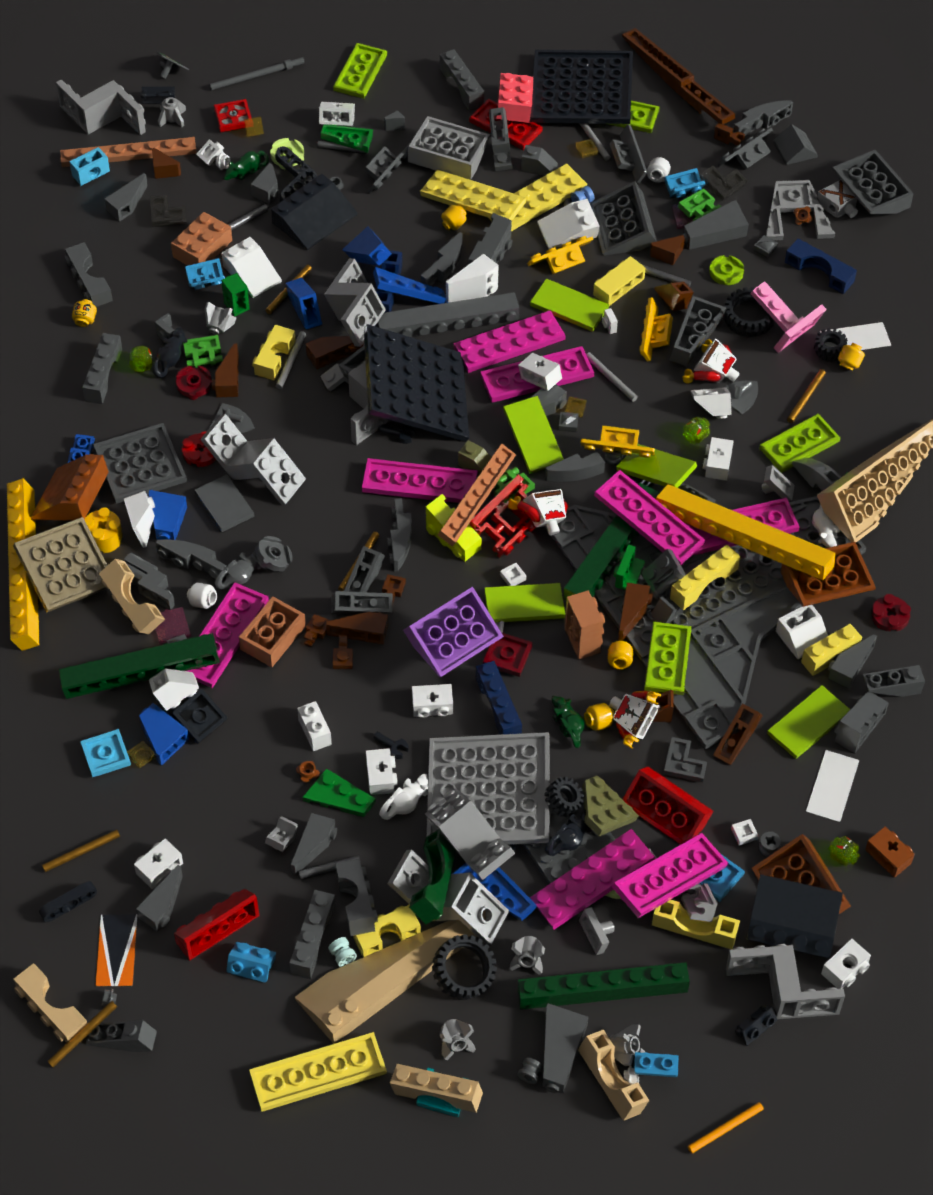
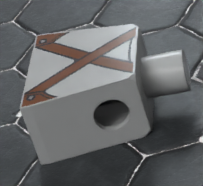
(838, 200)

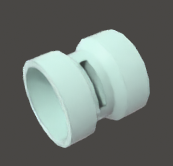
(342, 951)

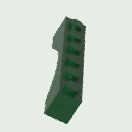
(430, 900)

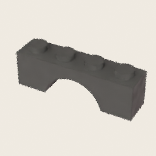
(469, 88)
(94, 288)
(96, 382)
(359, 913)
(307, 946)

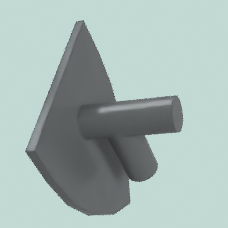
(167, 65)
(743, 395)
(237, 416)

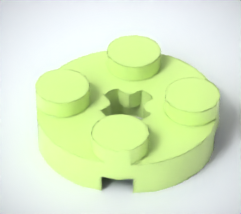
(295, 146)

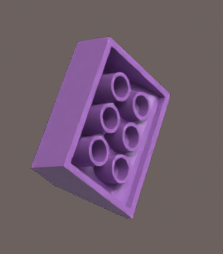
(454, 632)

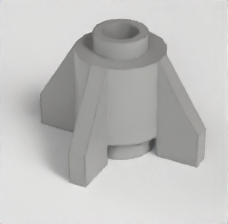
(171, 111)
(218, 318)
(528, 954)
(455, 1037)
(626, 1044)

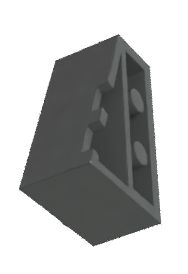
(495, 241)
(860, 721)

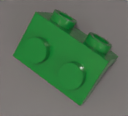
(629, 569)

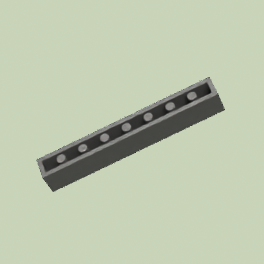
(451, 315)

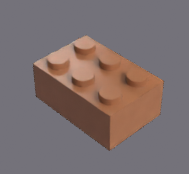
(201, 240)
(584, 624)
(272, 631)

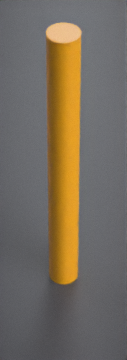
(724, 1128)

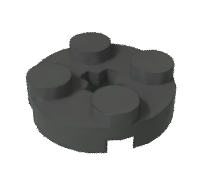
(270, 561)

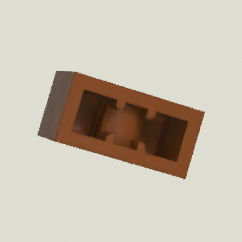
(890, 851)

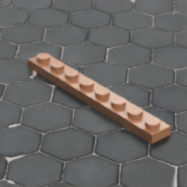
(135, 151)
(476, 495)

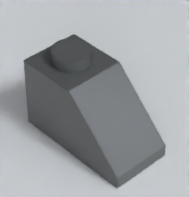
(537, 161)
(265, 185)

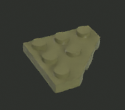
(604, 807)

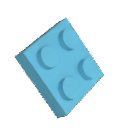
(105, 753)

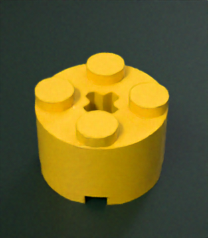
(105, 529)

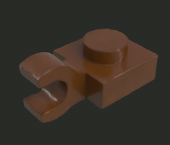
(725, 134)
(394, 585)
(314, 629)
(343, 656)

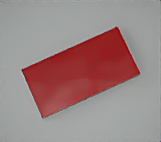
(519, 132)

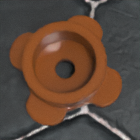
(799, 219)
(307, 766)

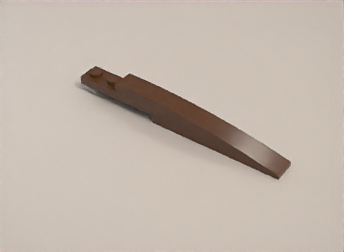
(678, 77)

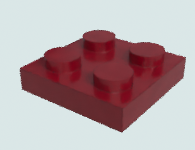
(509, 654)

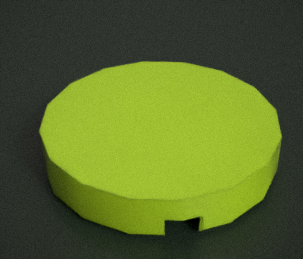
(726, 270)

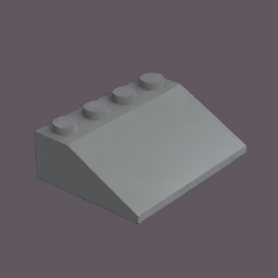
(448, 147)

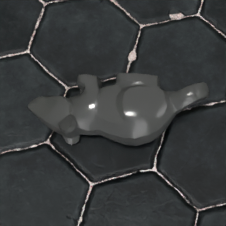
(238, 571)

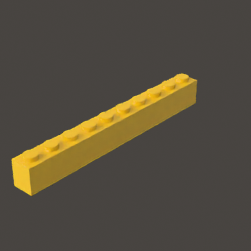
(748, 532)
(22, 595)

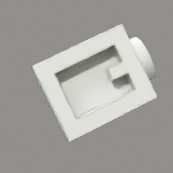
(210, 152)

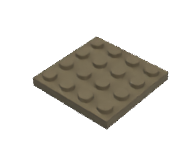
(62, 564)

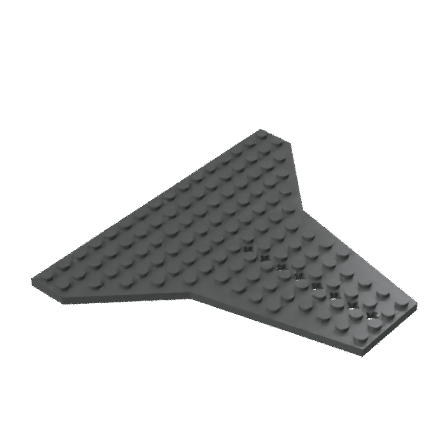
(724, 620)

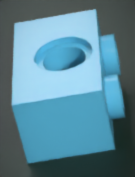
(89, 166)

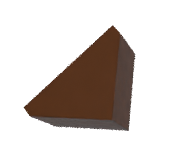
(165, 165)
(667, 249)
(666, 707)

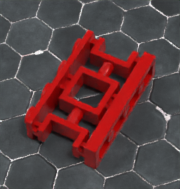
(498, 507)

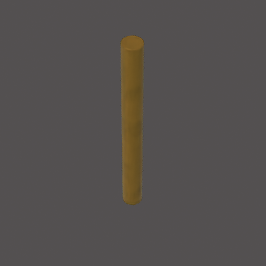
(284, 293)
(799, 406)
(370, 543)
(81, 850)
(91, 1025)

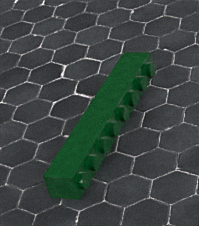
(603, 555)
(138, 665)
(603, 985)

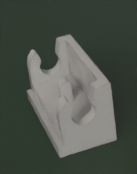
(700, 904)

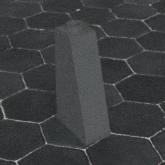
(716, 227)
(562, 1040)

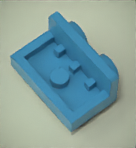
(683, 183)
(204, 273)
(250, 961)
(656, 1064)

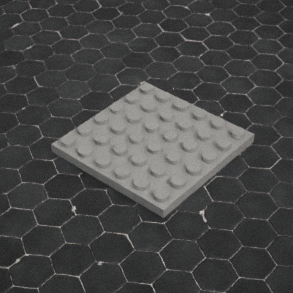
(501, 777)

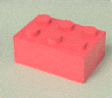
(515, 96)

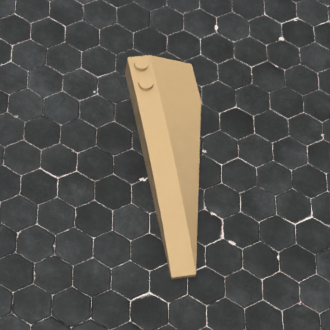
(869, 489)
(365, 986)

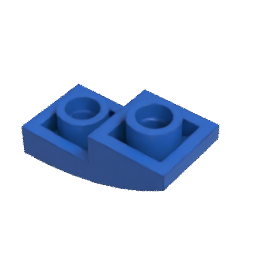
(82, 446)

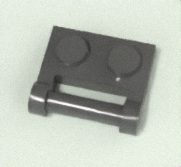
(659, 570)

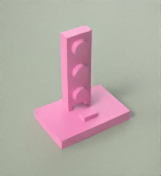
(784, 316)

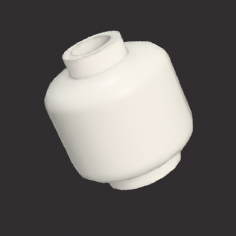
(658, 169)
(202, 595)

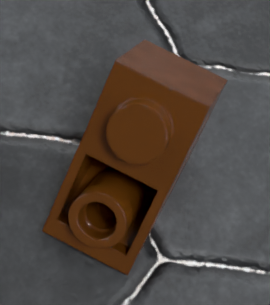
(676, 295)

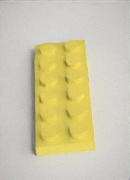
(547, 193)
(472, 195)
(317, 1071)

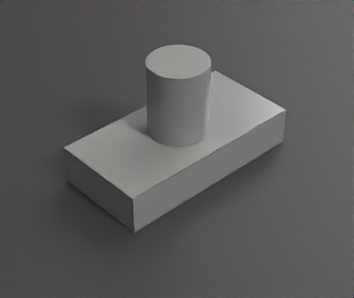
(777, 482)
(596, 931)

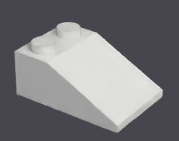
(569, 224)
(251, 265)
(473, 281)

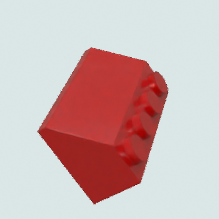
(666, 806)
(217, 923)

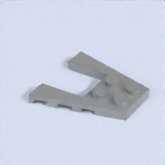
(793, 195)

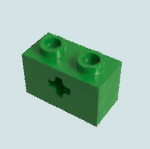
(235, 294)

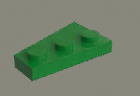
(348, 136)
(338, 793)

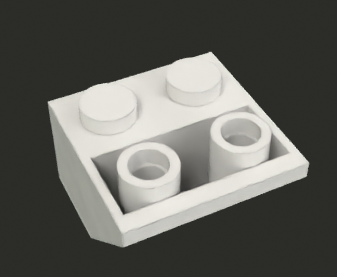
(801, 629)
(173, 686)

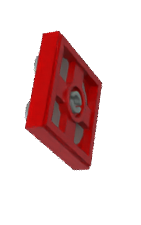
(232, 115)

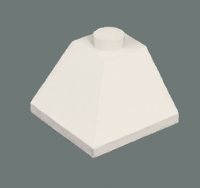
(715, 401)
(141, 515)

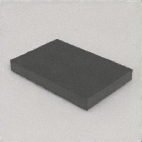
(224, 503)

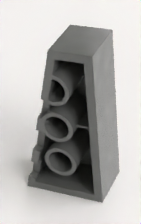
(697, 326)

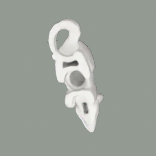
(825, 527)
(405, 799)

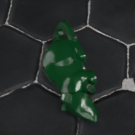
(249, 162)
(571, 721)

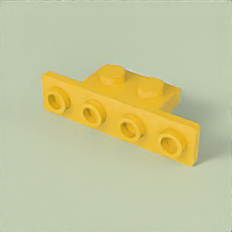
(563, 258)
(656, 330)
(619, 440)

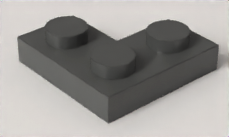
(680, 765)

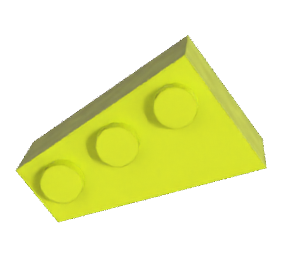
(437, 515)

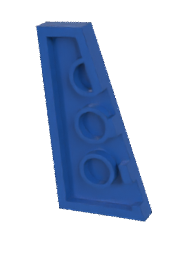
(401, 285)
(505, 891)

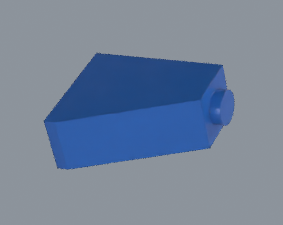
(367, 248)
(304, 302)
(168, 514)
(162, 732)

